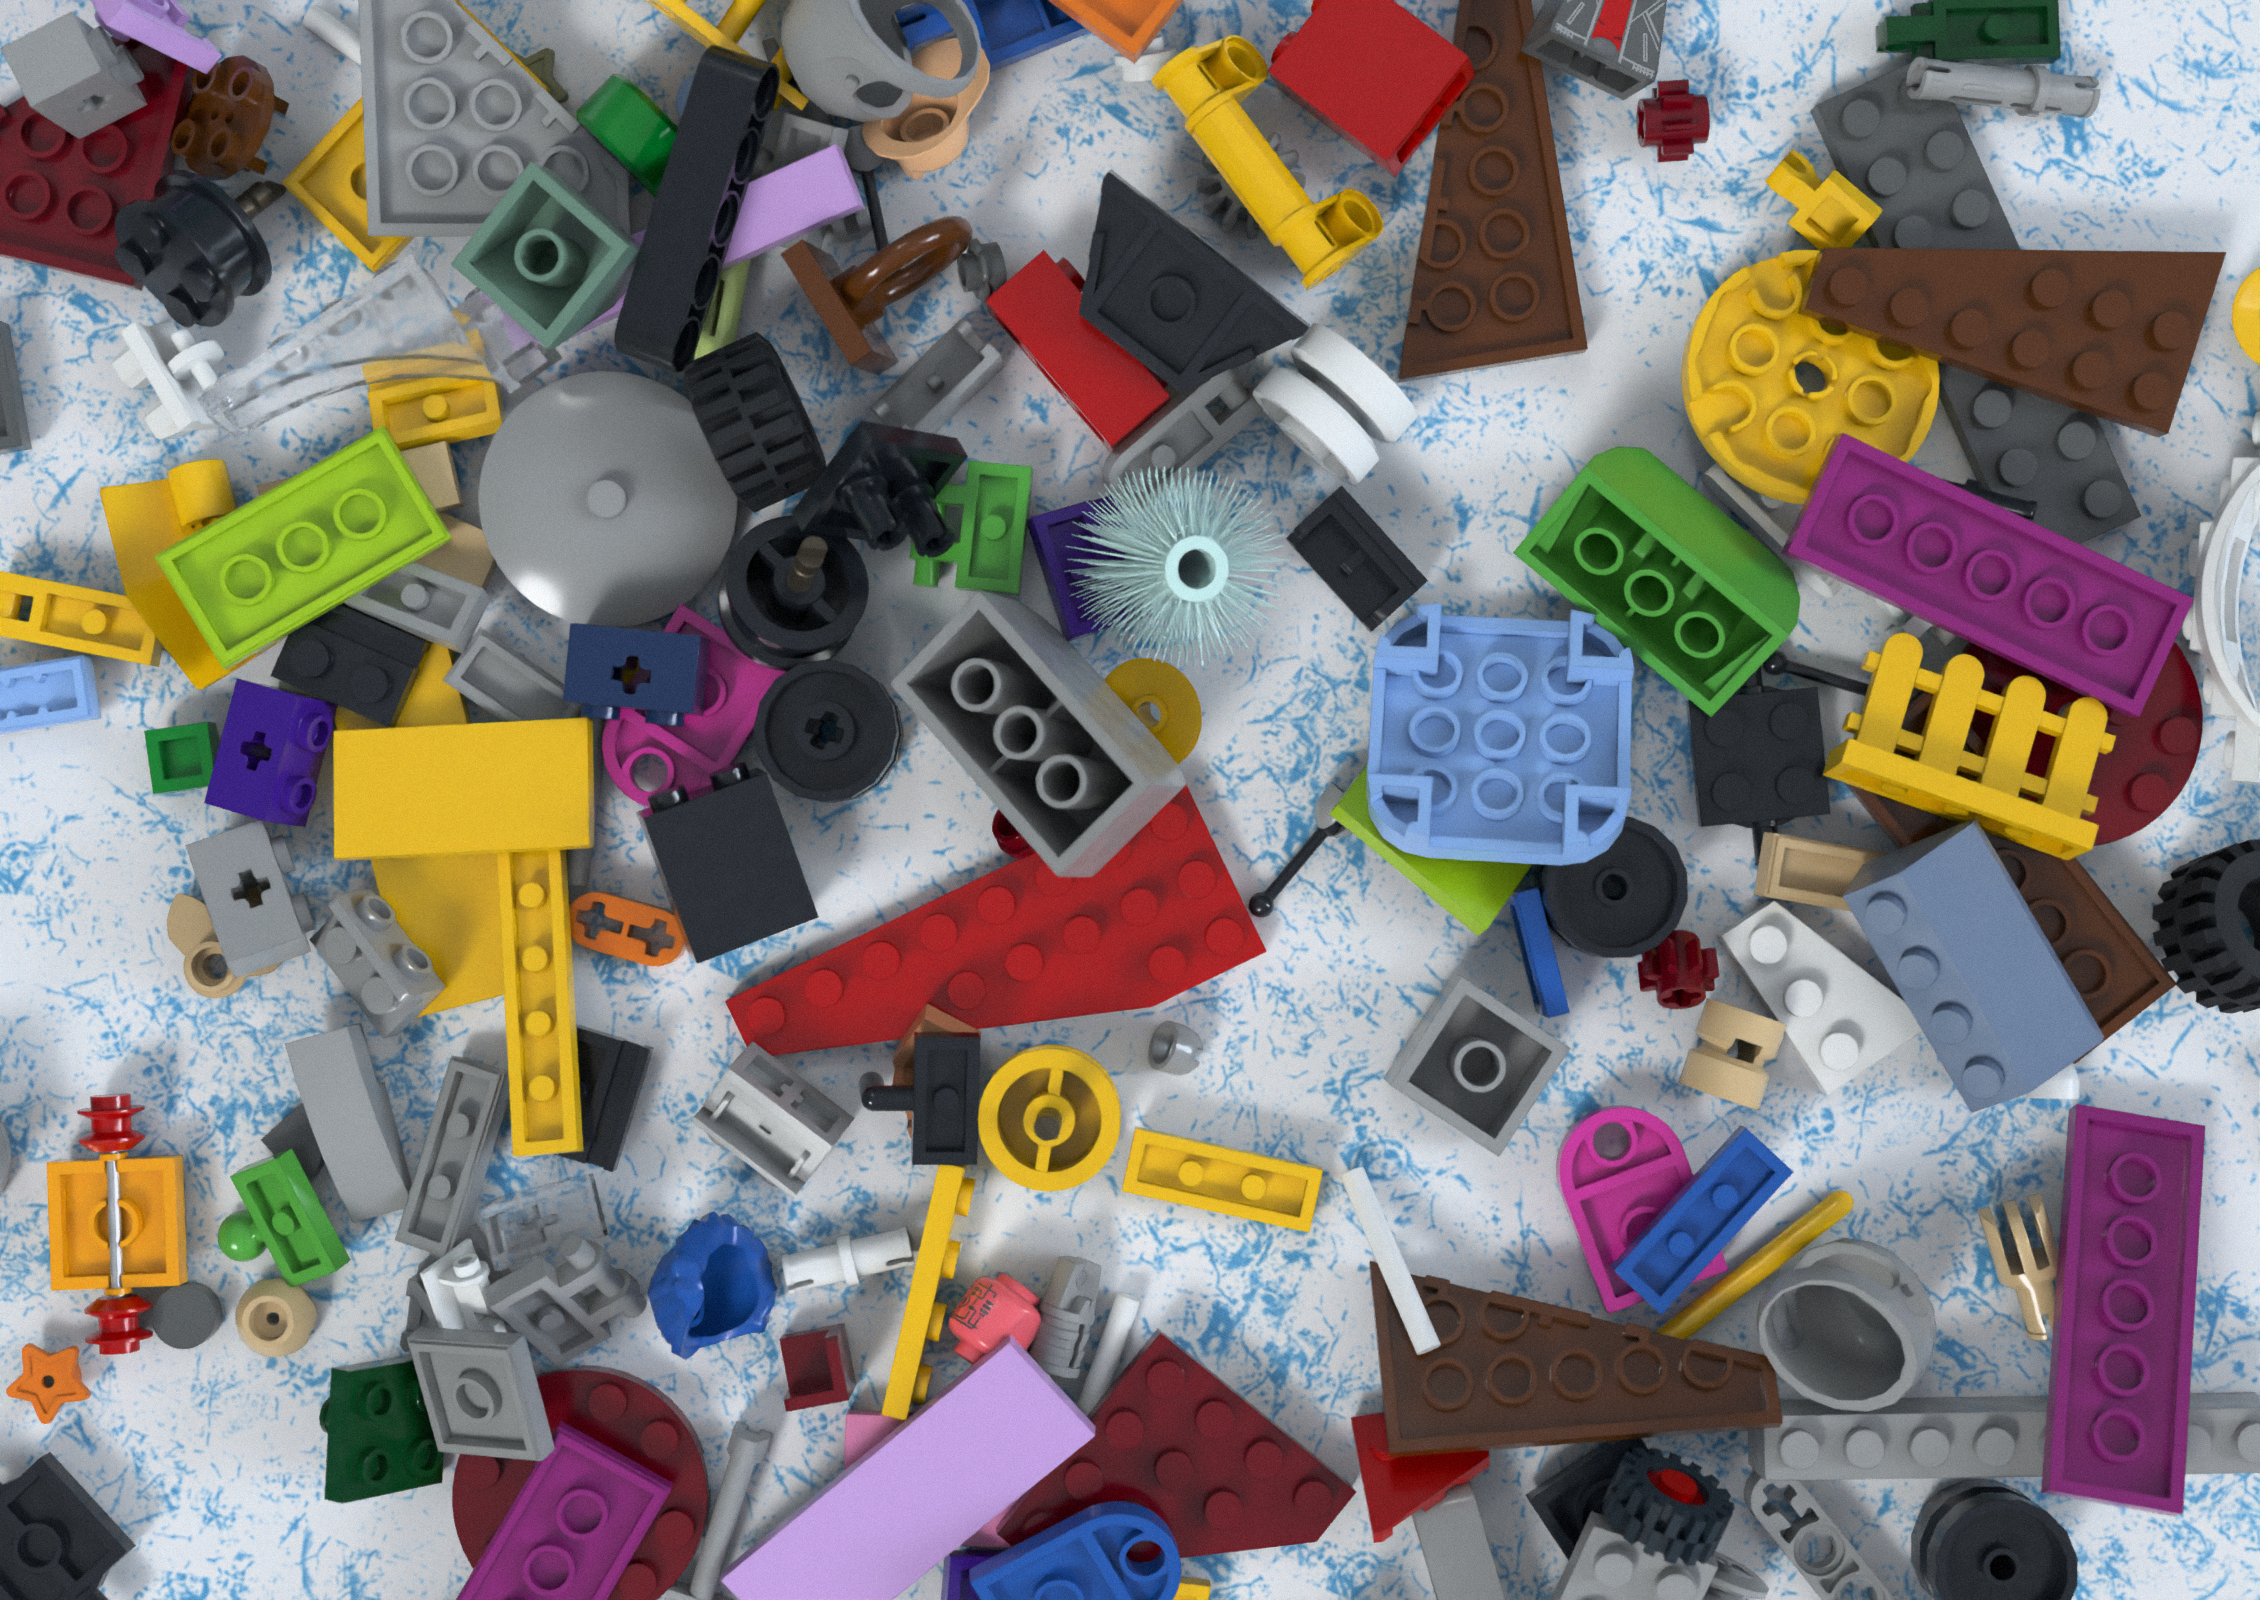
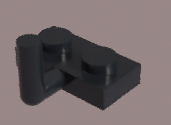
(941, 1097)

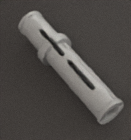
(2018, 89)

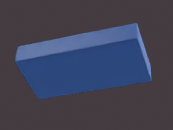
(1538, 952)

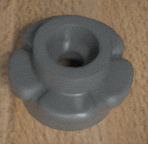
(981, 269)

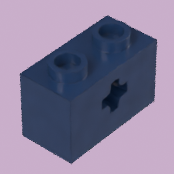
(602, 654)

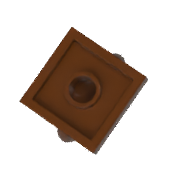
(858, 296)

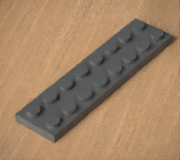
(1936, 195)

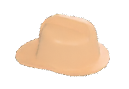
(930, 129)

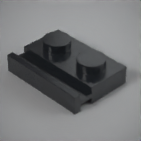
(353, 663)
(609, 1091)

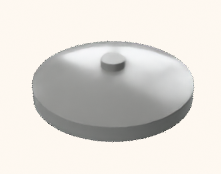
(605, 500)

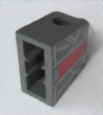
(1600, 41)

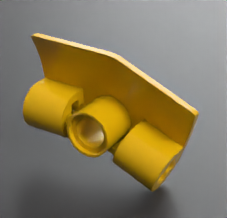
(147, 521)

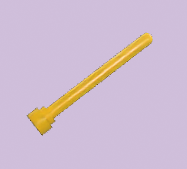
(1759, 1266)

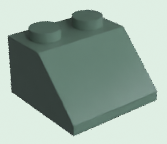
(549, 257)

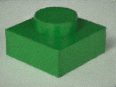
(181, 756)

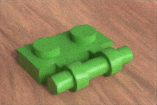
(991, 530)

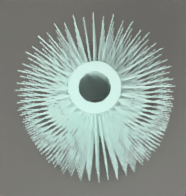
(1175, 565)

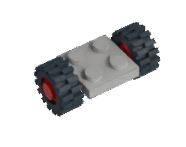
(1655, 1537)

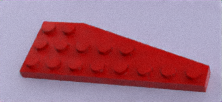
(1023, 947)

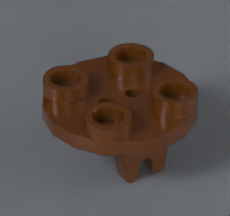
(227, 119)

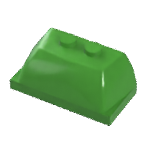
(1665, 574)

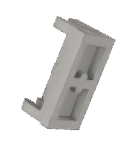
(940, 381)

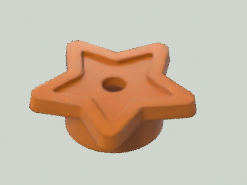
(62, 1368)

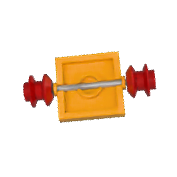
(116, 1223)

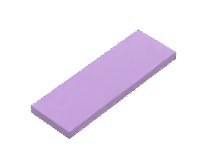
(920, 1487)

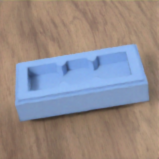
(48, 694)

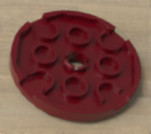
(2150, 752)
(634, 1422)

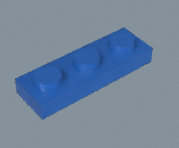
(1701, 1219)

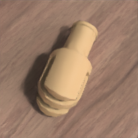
(2027, 1270)

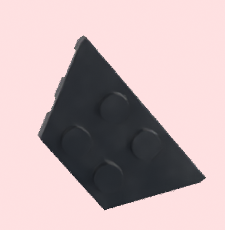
(1174, 295)

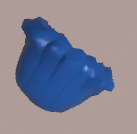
(712, 1285)

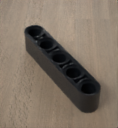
(697, 208)

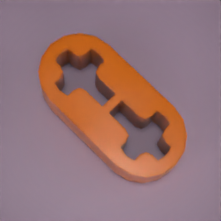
(623, 943)

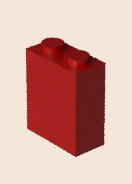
(1371, 76)

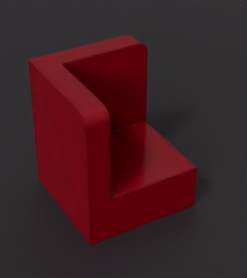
(817, 1367)

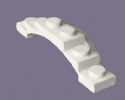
(2214, 615)

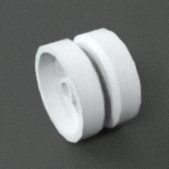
(1335, 404)

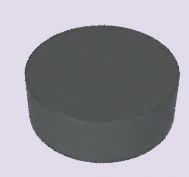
(187, 1315)

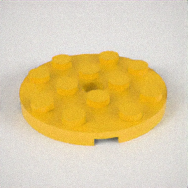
(1746, 392)

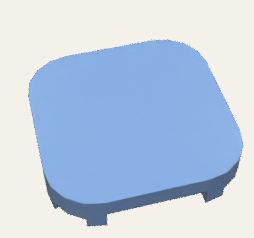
(1500, 738)

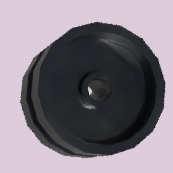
(791, 724)
(1621, 926)
(1991, 1546)

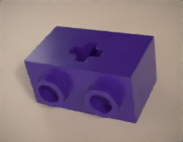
(271, 753)

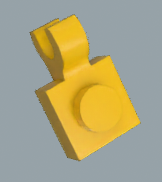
(1828, 211)

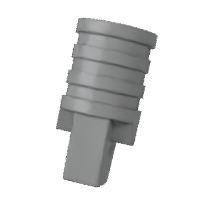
(1066, 1317)

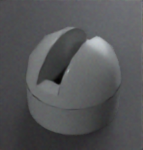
(1174, 1048)

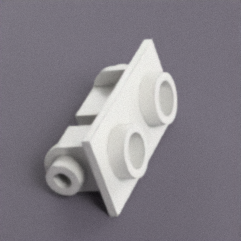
(458, 1291)

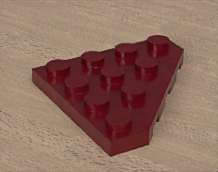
(67, 190)
(1195, 1458)

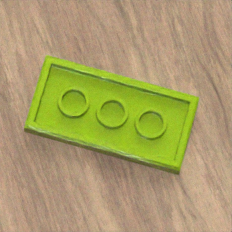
(303, 547)

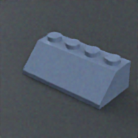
(1972, 964)

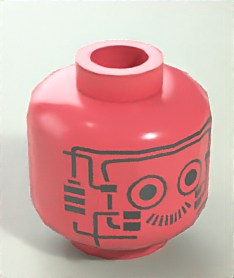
(991, 1313)

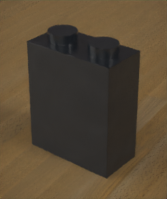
(726, 861)

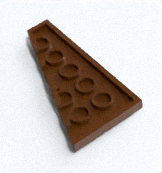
(1494, 233)
(2061, 324)
(1552, 1376)

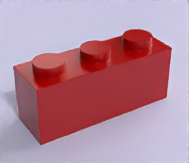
(1084, 365)

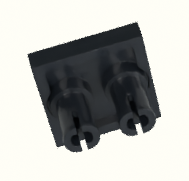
(884, 489)

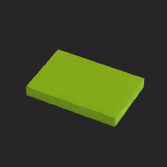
(1464, 888)

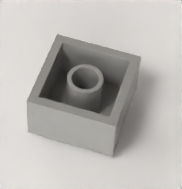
(1476, 1064)

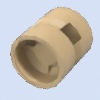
(1726, 1077)

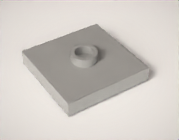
(481, 1393)

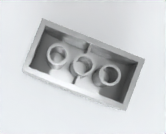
(1040, 733)

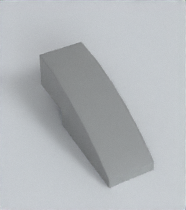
(351, 1121)

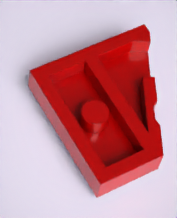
(1405, 1484)

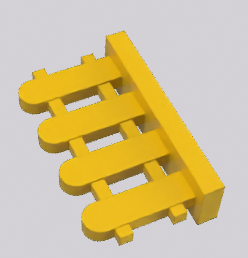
(1931, 778)

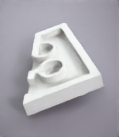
(1832, 1007)

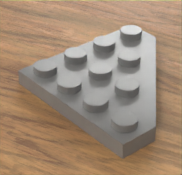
(459, 124)

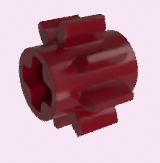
(1672, 120)
(1679, 970)

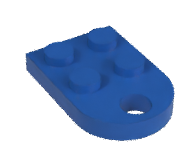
(1085, 1560)

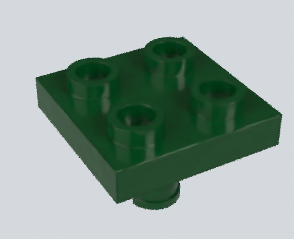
(377, 1432)

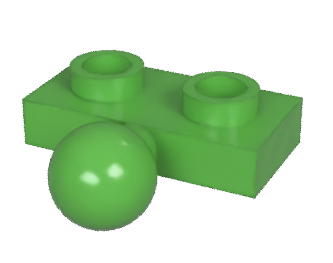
(283, 1218)

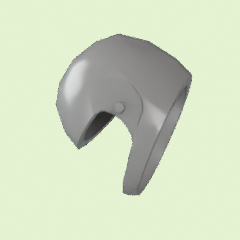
(856, 58)
(1857, 1324)

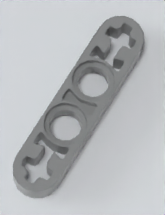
(1841, 1564)

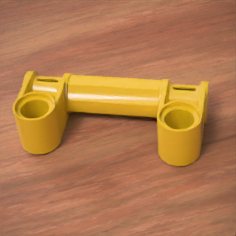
(1208, 90)

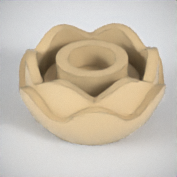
(295, 1312)

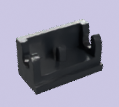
(1356, 559)

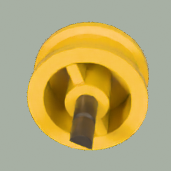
(1049, 1117)

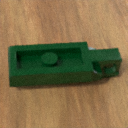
(1976, 32)

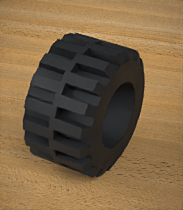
(754, 421)
(2204, 931)

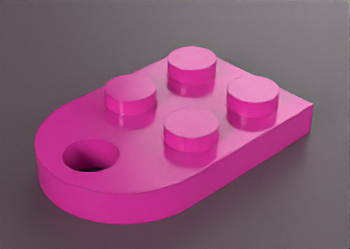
(705, 741)
(1620, 1195)

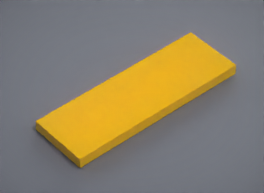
(449, 900)

